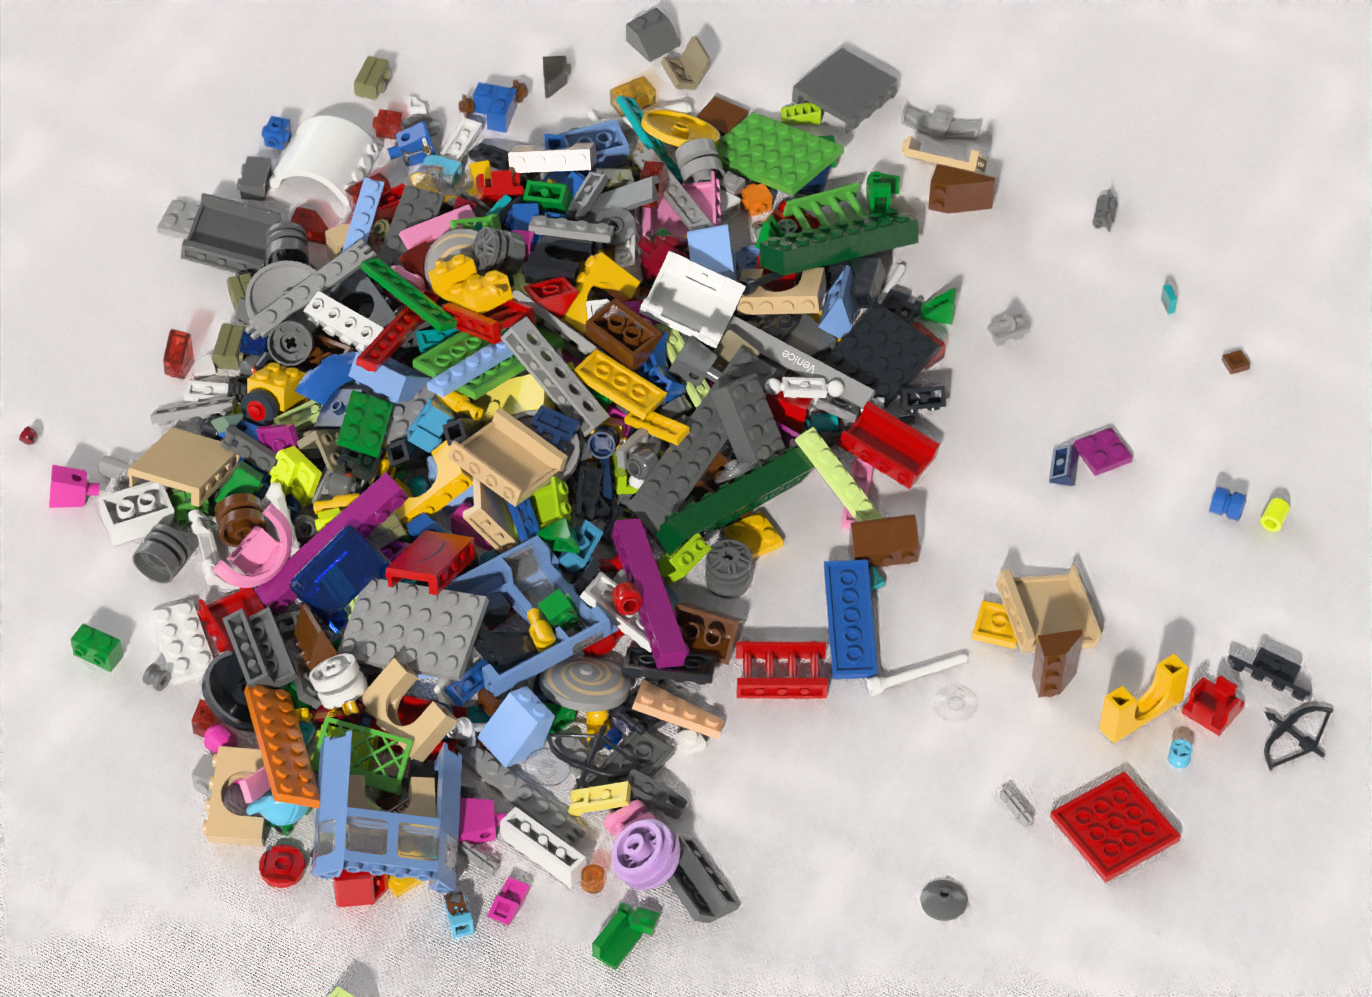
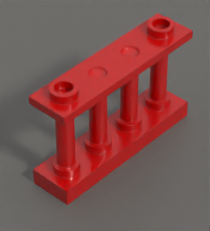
(489, 327)
(781, 687)

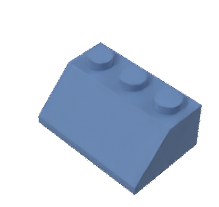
(609, 140)
(838, 306)
(391, 379)

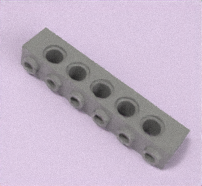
(554, 376)

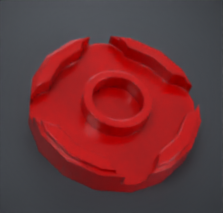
(282, 866)

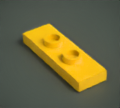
(660, 427)

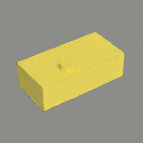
(514, 397)

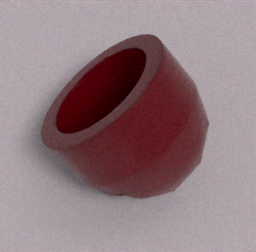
(28, 435)

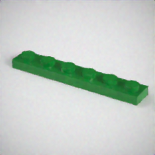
(408, 294)

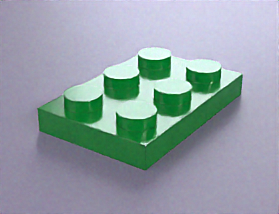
(364, 423)

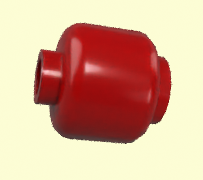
(626, 598)

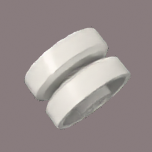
(338, 680)

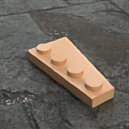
(668, 707)

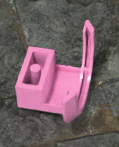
(258, 554)

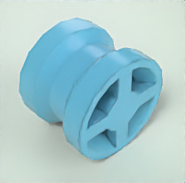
(1176, 749)

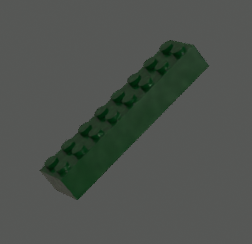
(838, 242)
(735, 499)

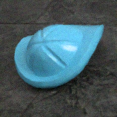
(275, 811)

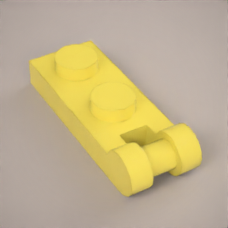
(599, 798)

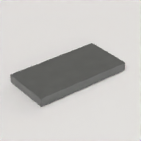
(643, 749)

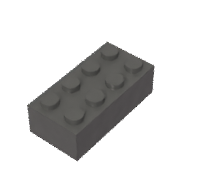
(748, 420)

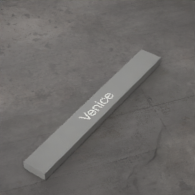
(799, 362)

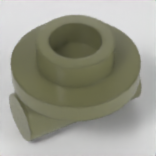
(381, 229)

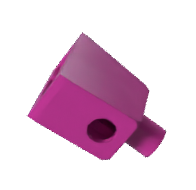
(70, 487)
(478, 820)

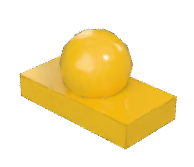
(595, 720)

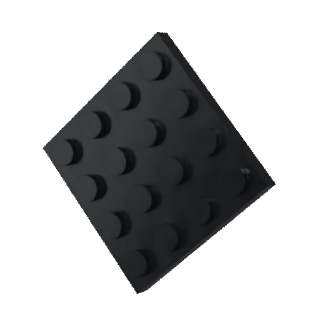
(882, 353)

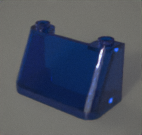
(339, 575)

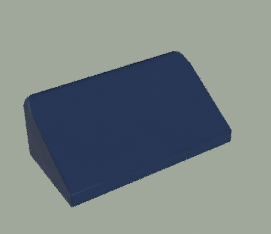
(1064, 465)

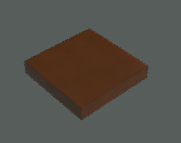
(722, 115)

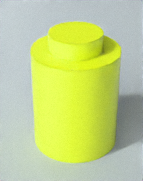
(1275, 514)

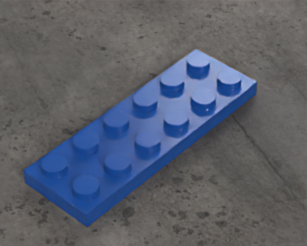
(850, 619)

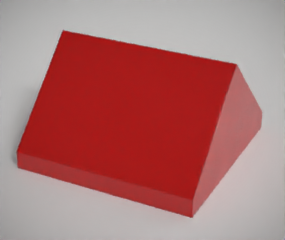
(553, 295)
(790, 411)

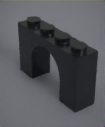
(544, 263)
(867, 282)
(359, 289)
(410, 456)
(497, 650)

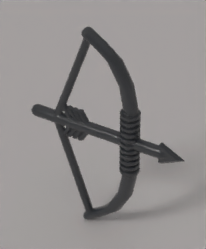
(1304, 742)
(595, 745)

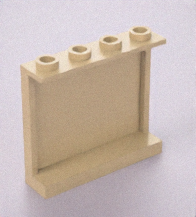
(976, 164)
(509, 458)
(185, 463)
(491, 518)
(1048, 606)

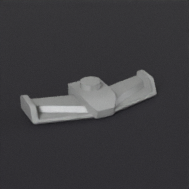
(940, 124)

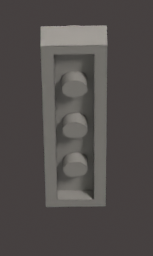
(571, 229)
(186, 412)

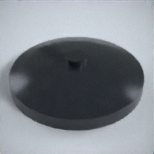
(224, 691)

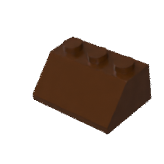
(622, 334)
(322, 349)
(885, 541)
(709, 631)
(312, 639)
(1056, 661)

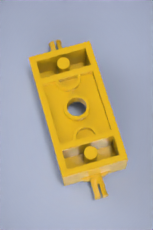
(462, 286)

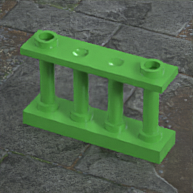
(816, 201)

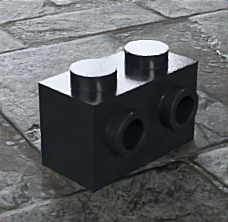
(922, 397)

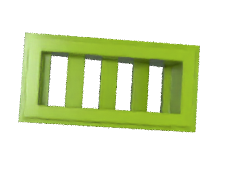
(808, 114)

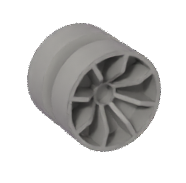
(697, 160)

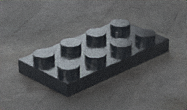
(696, 667)

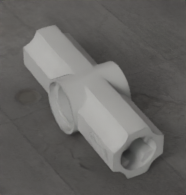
(118, 470)

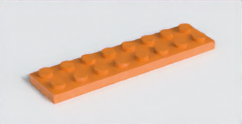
(282, 746)

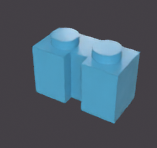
(428, 424)
(588, 537)

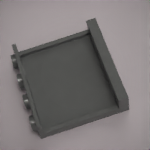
(846, 88)
(229, 235)
(806, 338)

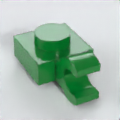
(641, 919)

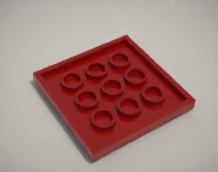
(1115, 826)

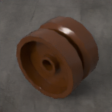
(238, 516)

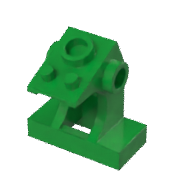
(879, 186)

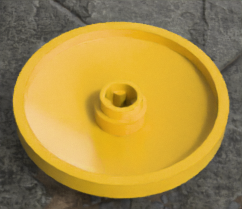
(677, 127)

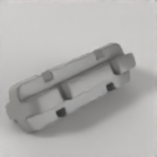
(1016, 807)
(478, 857)

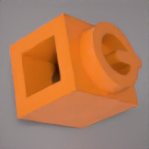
(756, 199)

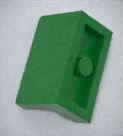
(615, 941)

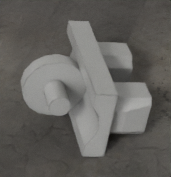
(1009, 328)

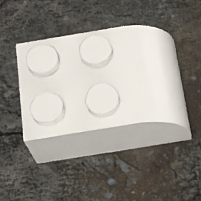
(135, 511)

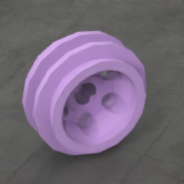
(651, 848)

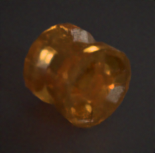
(594, 873)

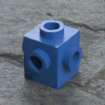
(277, 132)

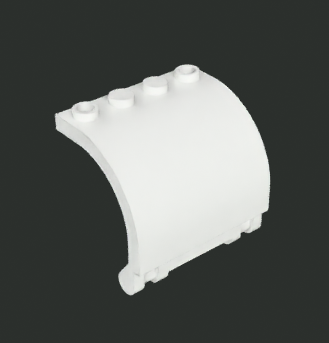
(328, 152)
(692, 299)
(215, 550)

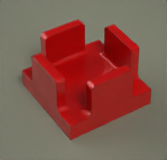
(498, 185)
(1213, 704)

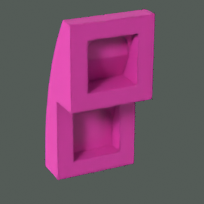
(509, 901)

